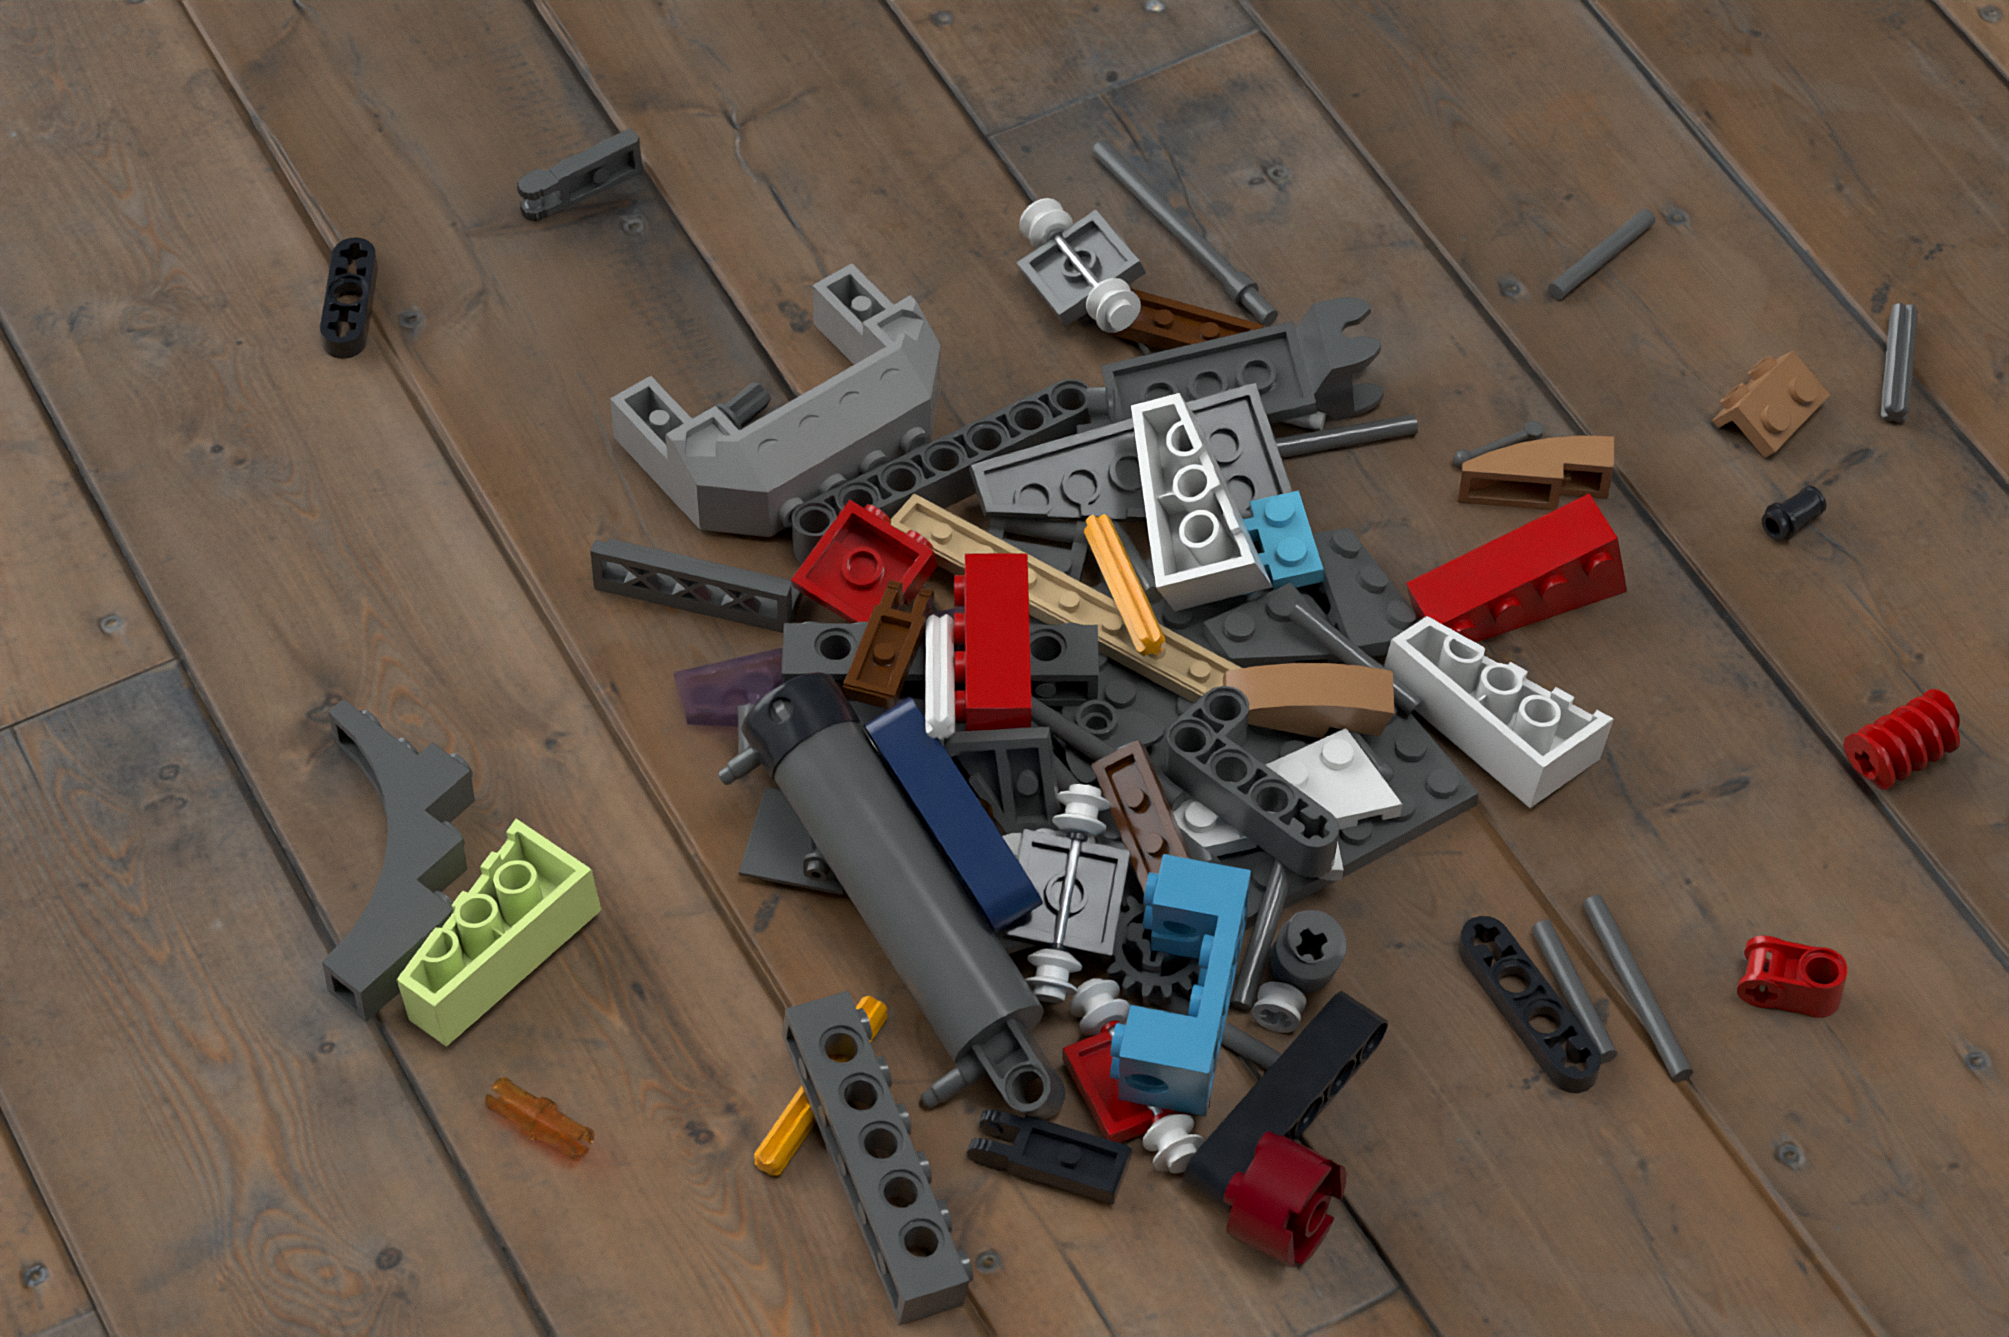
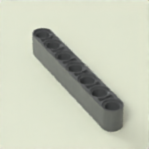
(942, 466)

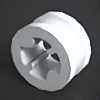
(1279, 1007)

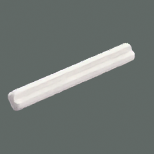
(940, 677)

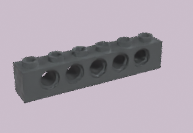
(1061, 659)
(912, 1283)

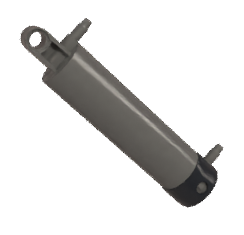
(901, 889)

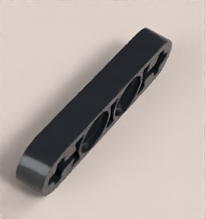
(1535, 1000)

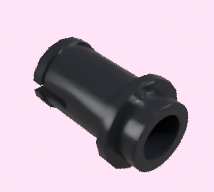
(1785, 518)

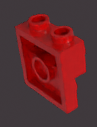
(859, 559)

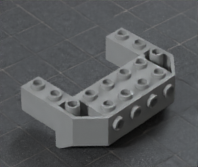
(818, 441)

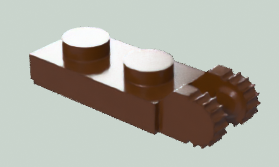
(887, 648)

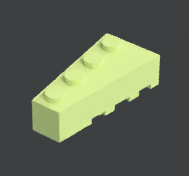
(498, 933)

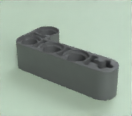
(1215, 730)

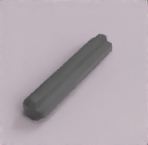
(1899, 363)

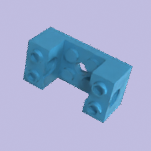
(1169, 1056)

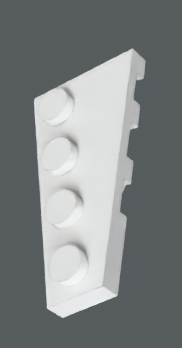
(1328, 771)

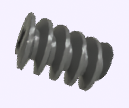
(1309, 931)

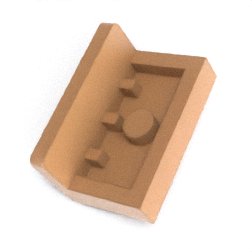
(1773, 402)

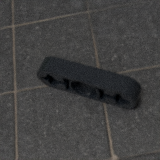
(356, 313)

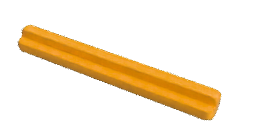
(1124, 585)
(798, 1116)

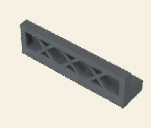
(694, 584)

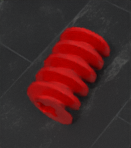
(1905, 739)

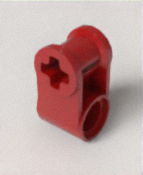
(1792, 976)

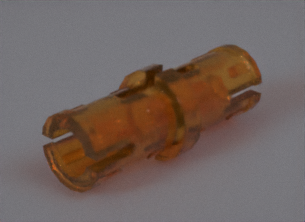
(539, 1118)

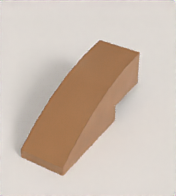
(1539, 472)
(1316, 697)

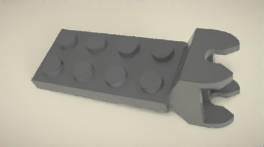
(1288, 364)

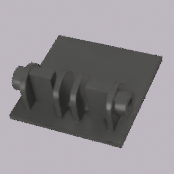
(784, 850)

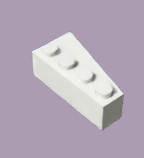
(1192, 519)
(1495, 714)

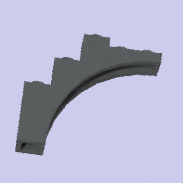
(421, 857)

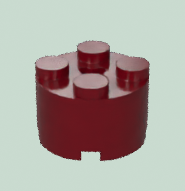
(1284, 1199)

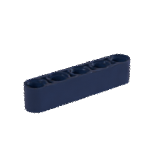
(953, 815)

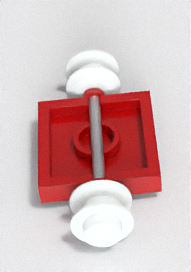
(1090, 1069)

